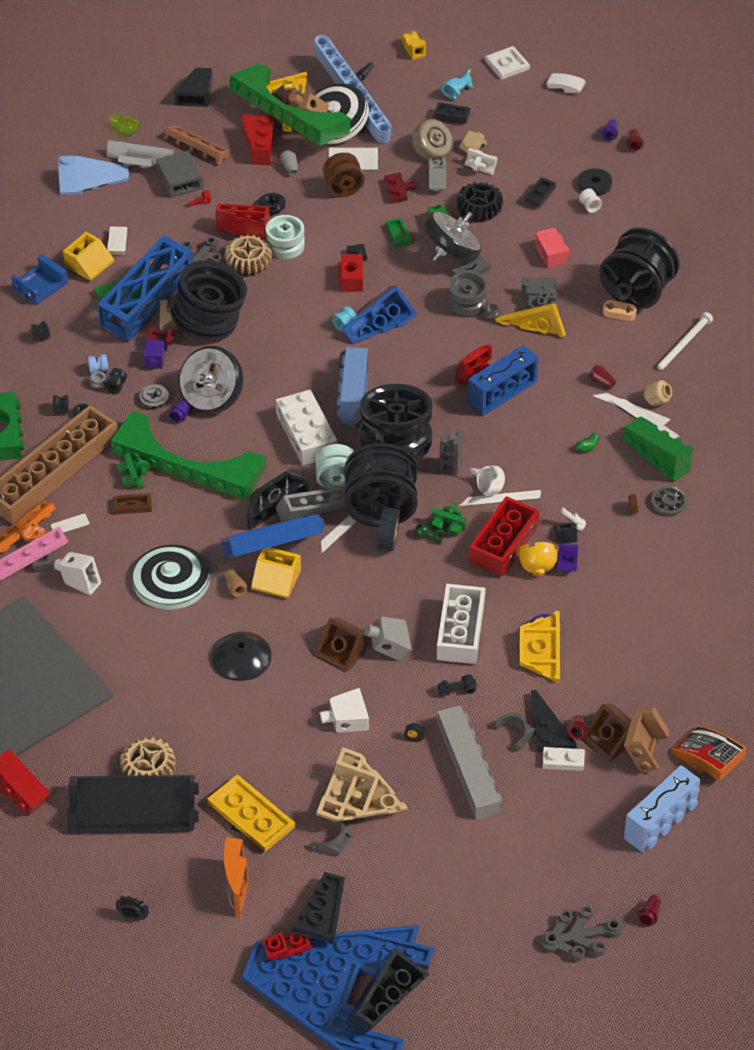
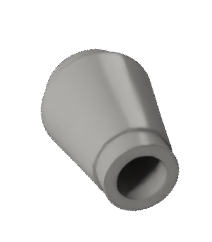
(289, 161)

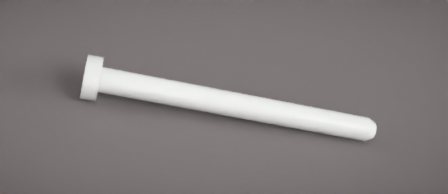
(706, 319)

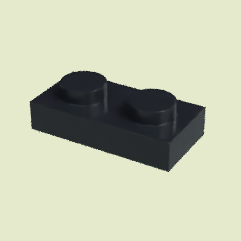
(452, 112)
(540, 192)

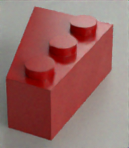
(259, 137)
(242, 219)
(21, 784)

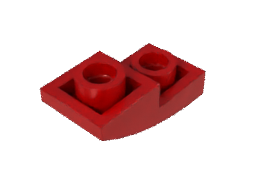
(284, 946)

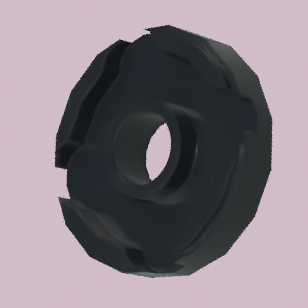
(598, 175)

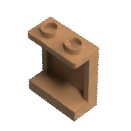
(642, 736)

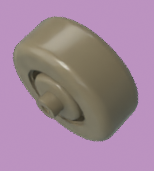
(432, 139)

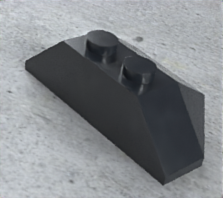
(266, 498)

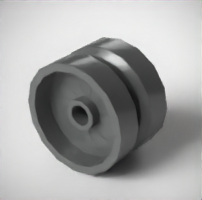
(467, 293)

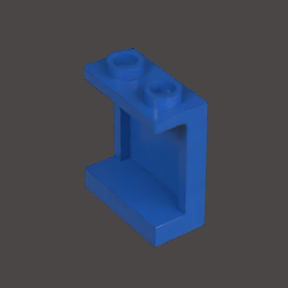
(41, 280)

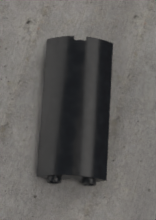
(132, 803)

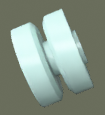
(285, 236)
(330, 465)

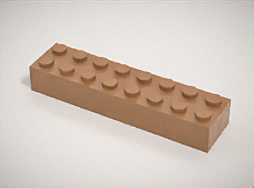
(54, 462)

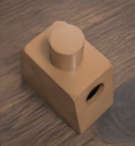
(307, 102)

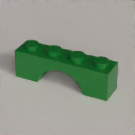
(10, 440)

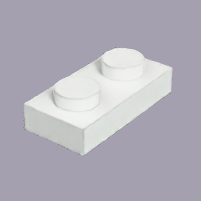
(563, 758)

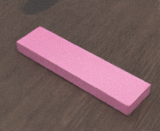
(32, 552)

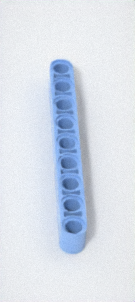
(342, 73)

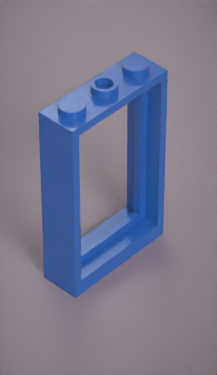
(272, 535)

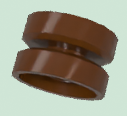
(343, 174)

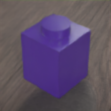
(154, 354)

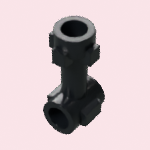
(467, 683)

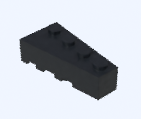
(388, 987)

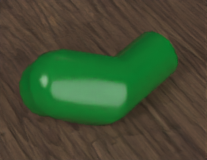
(588, 444)

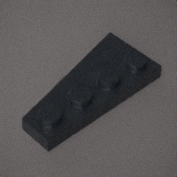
(322, 910)

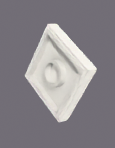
(507, 62)

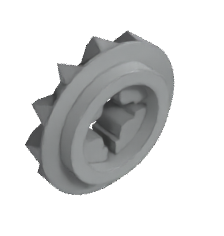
(151, 390)

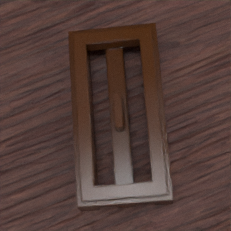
(133, 505)

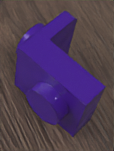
(567, 557)

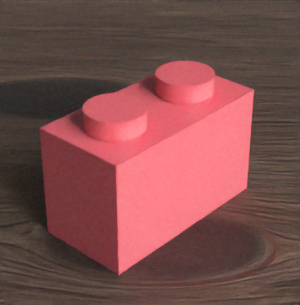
(551, 247)

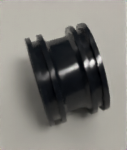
(208, 300)
(397, 417)

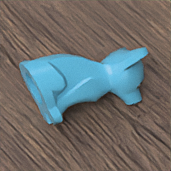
(453, 86)

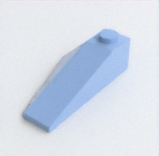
(83, 173)

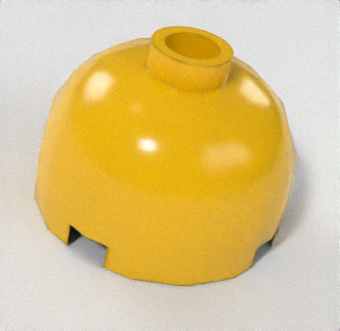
(538, 558)

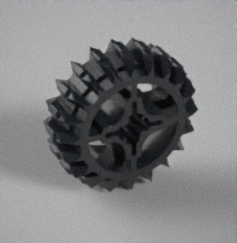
(480, 199)

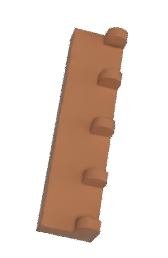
(196, 142)

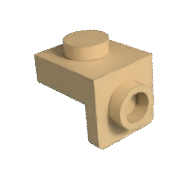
(473, 141)

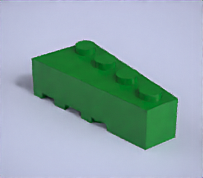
(659, 448)

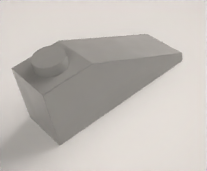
(437, 174)

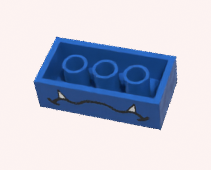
(502, 380)

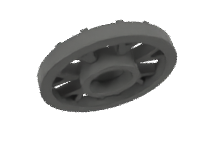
(669, 500)

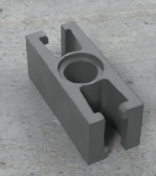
(451, 451)

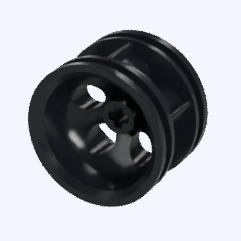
(369, 479)

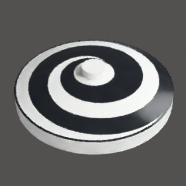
(348, 101)

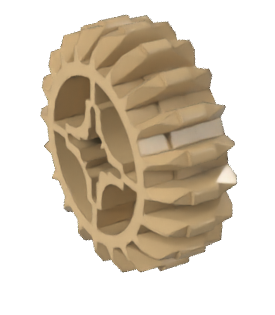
(237, 254)
(147, 758)

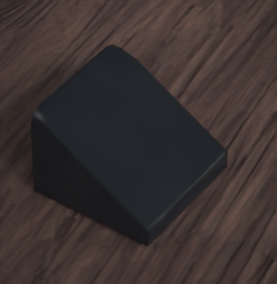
(566, 533)

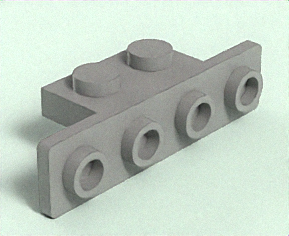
(136, 153)

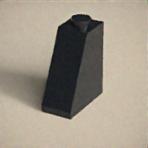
(195, 88)

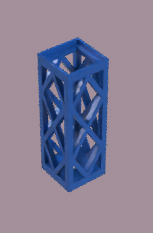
(169, 253)

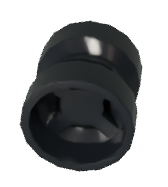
(115, 380)

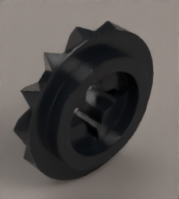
(277, 199)
(132, 908)

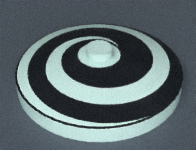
(171, 577)

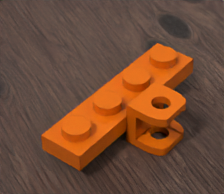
(27, 526)

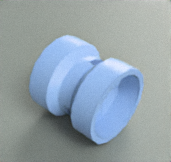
(98, 363)

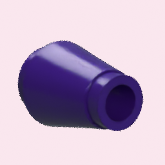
(610, 130)
(179, 411)

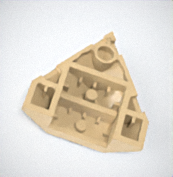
(357, 791)

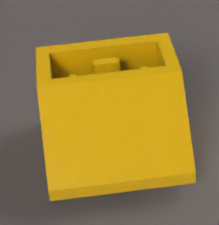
(87, 256)
(276, 572)

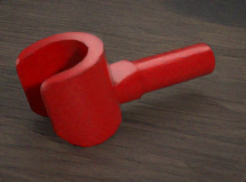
(205, 198)

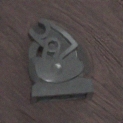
(539, 291)

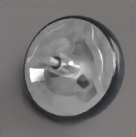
(452, 236)
(197, 370)

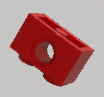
(351, 273)

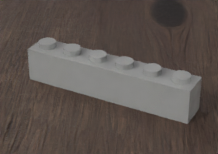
(468, 762)

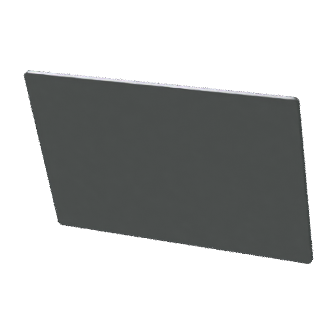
(40, 679)

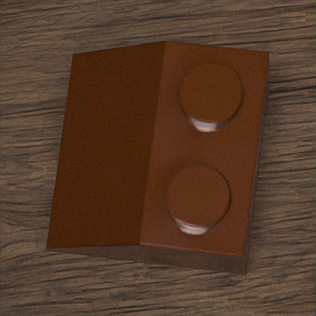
(342, 643)
(608, 731)

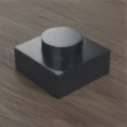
(357, 249)

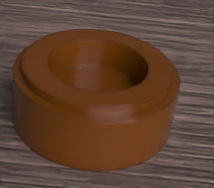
(633, 504)

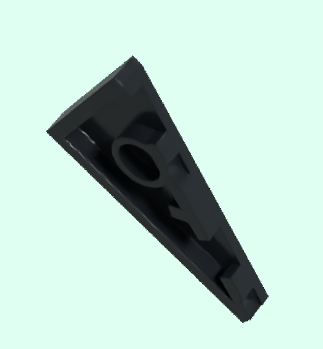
(548, 728)

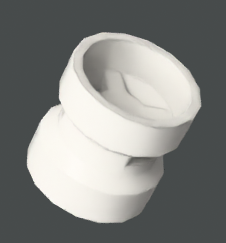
(590, 200)

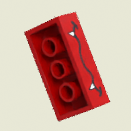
(503, 535)

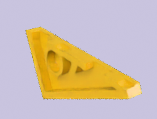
(541, 319)

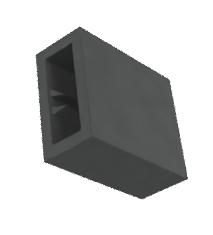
(179, 174)

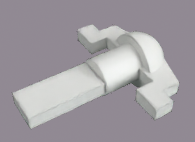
(579, 522)

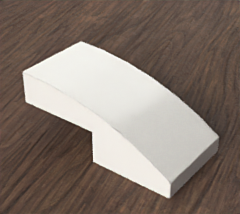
(569, 83)

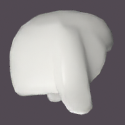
(489, 479)

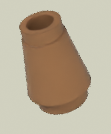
(236, 585)

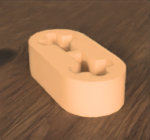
(619, 310)

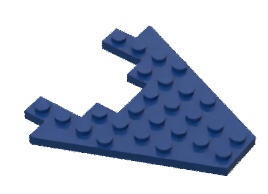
(320, 982)

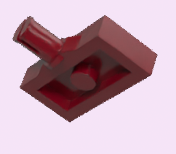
(397, 187)

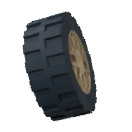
(388, 529)

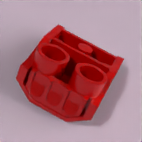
(473, 363)

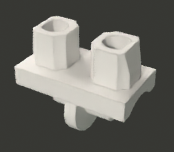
(481, 161)

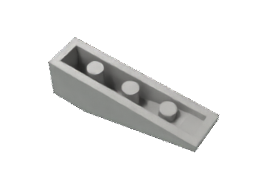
(310, 503)

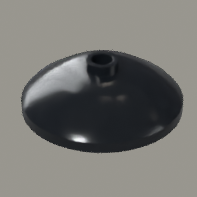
(241, 656)

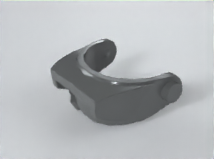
(516, 720)
(336, 845)

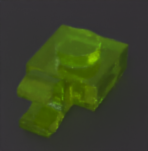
(126, 125)

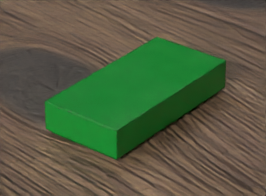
(398, 232)

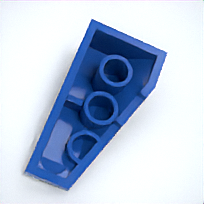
(382, 314)

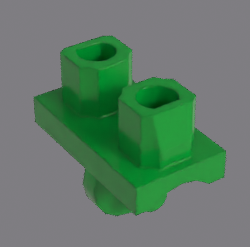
(135, 469)
(450, 516)

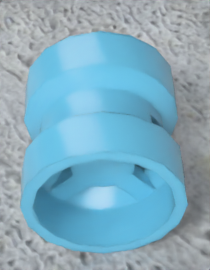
(341, 319)

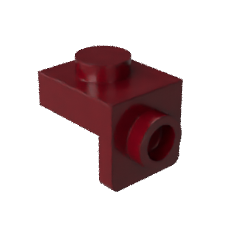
(155, 334)

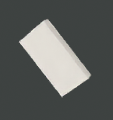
(117, 240)

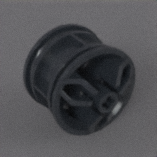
(639, 267)

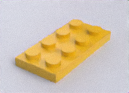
(251, 813)

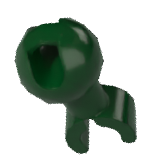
(422, 531)

